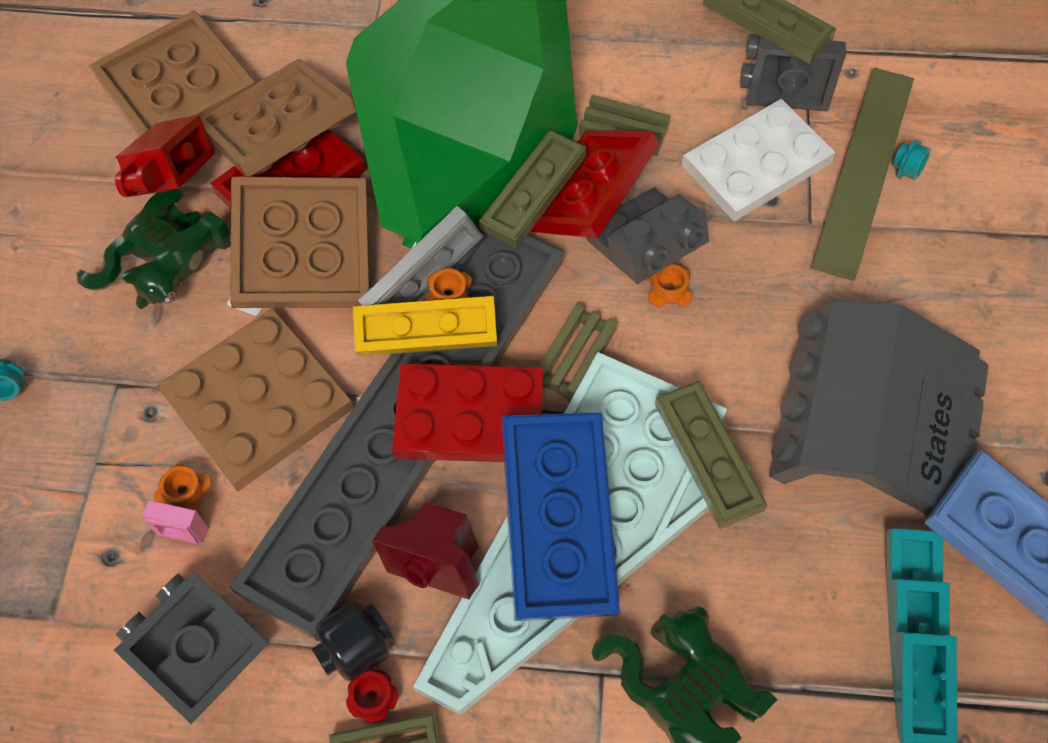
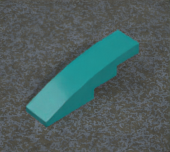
(920, 638)

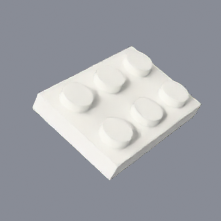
(758, 159)

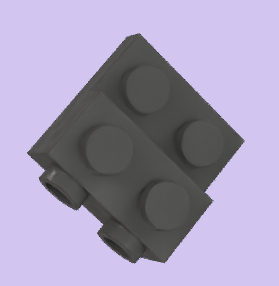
(783, 76)
(651, 234)
(189, 645)

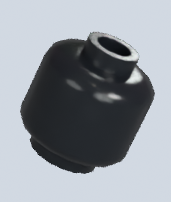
(352, 640)

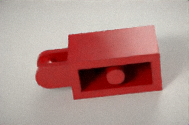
(163, 157)

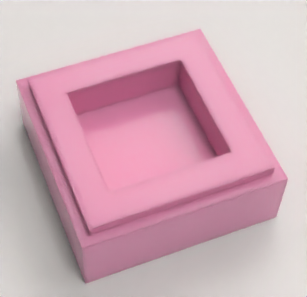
(175, 522)

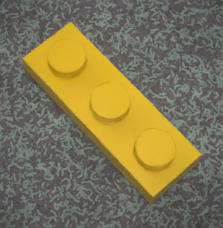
(424, 326)

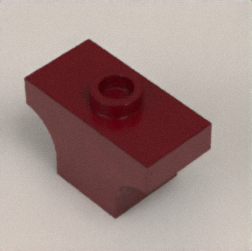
(431, 550)

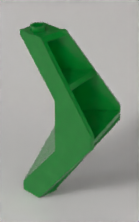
(457, 102)

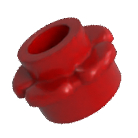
(359, 688)

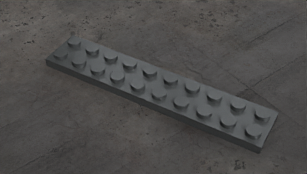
(356, 484)

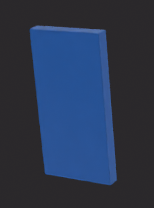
(559, 517)

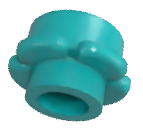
(911, 159)
(10, 379)

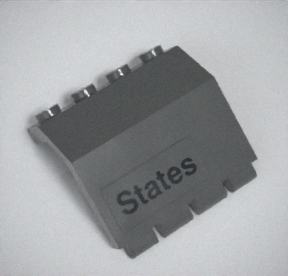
(880, 402)

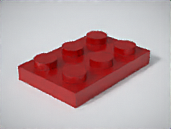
(321, 158)
(599, 182)
(459, 410)

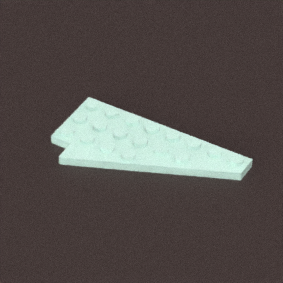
(649, 505)

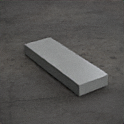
(436, 251)

